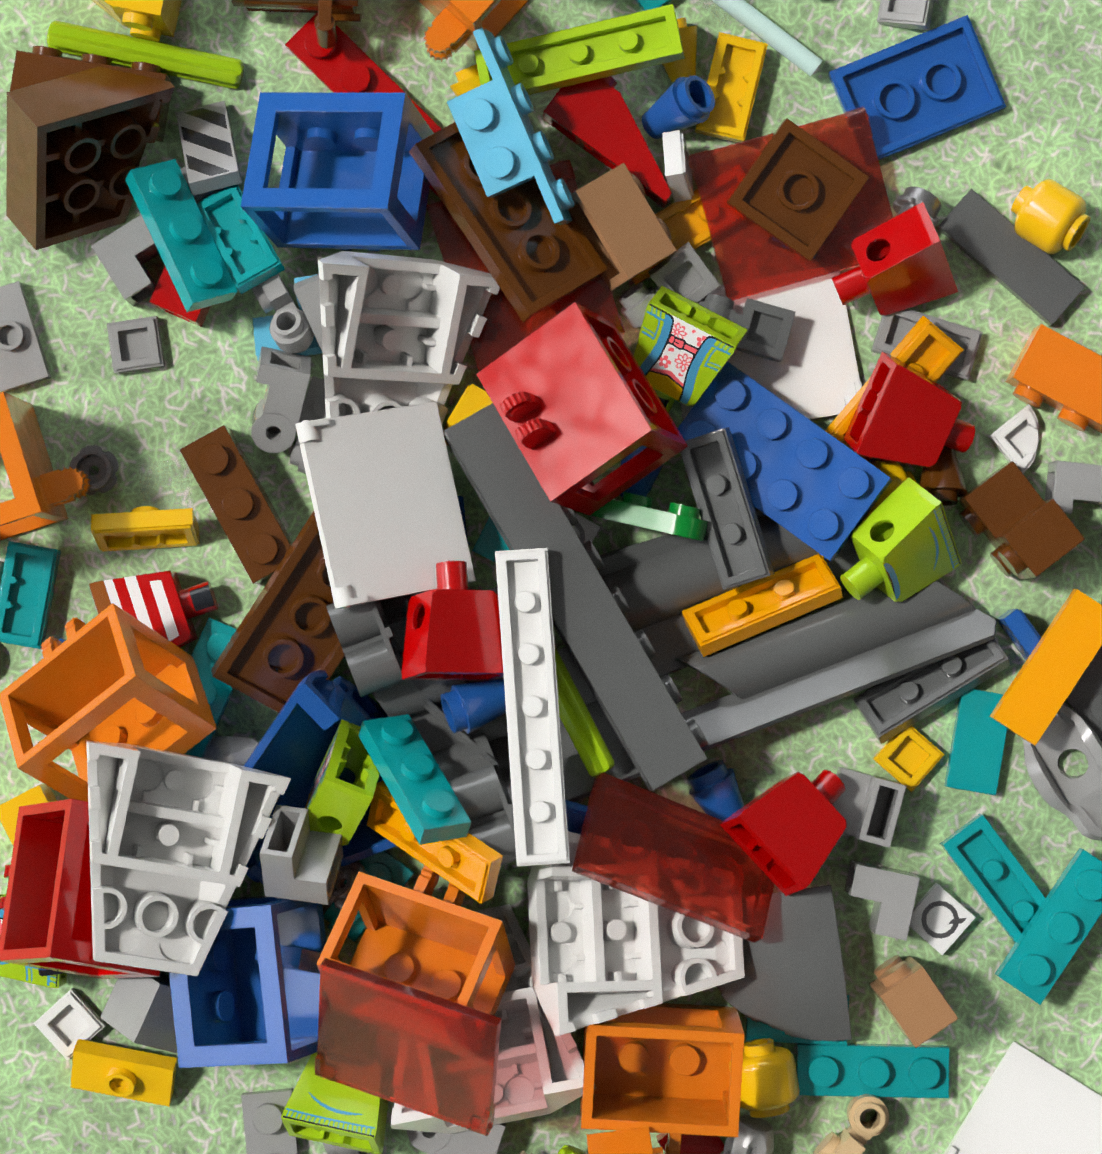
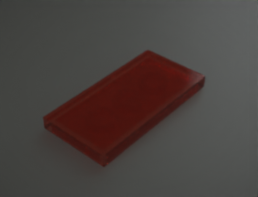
(671, 858)

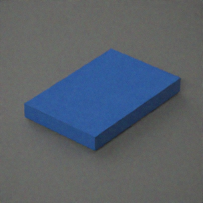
(920, 87)

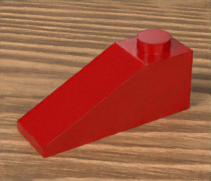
(602, 125)

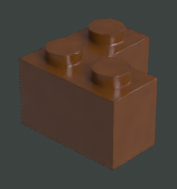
(1018, 523)

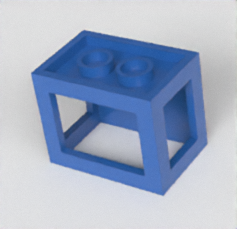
(342, 173)
(248, 1007)

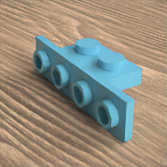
(501, 135)

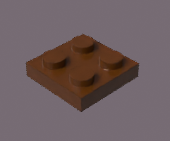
(797, 189)

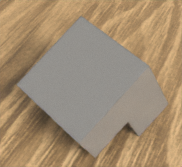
(124, 259)
(869, 806)
(299, 861)
(892, 895)
(143, 1011)

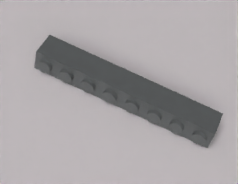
(583, 608)

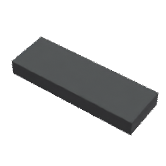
(1009, 258)
(728, 508)
(916, 694)

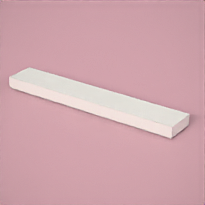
(532, 707)

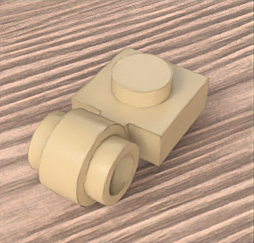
(859, 1132)

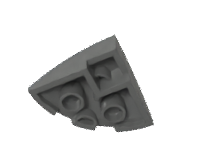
(796, 970)

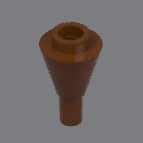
(944, 478)

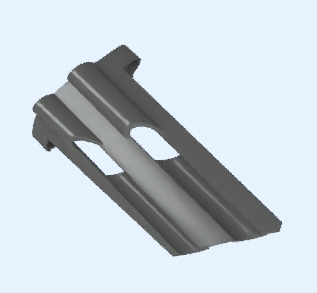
(769, 674)

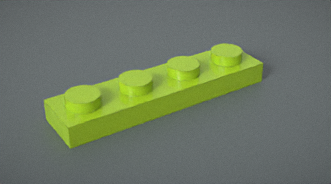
(592, 50)

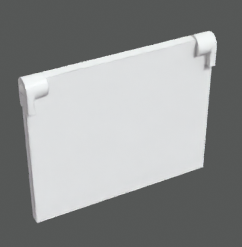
(819, 360)
(383, 501)
(1031, 1111)

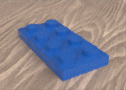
(789, 462)

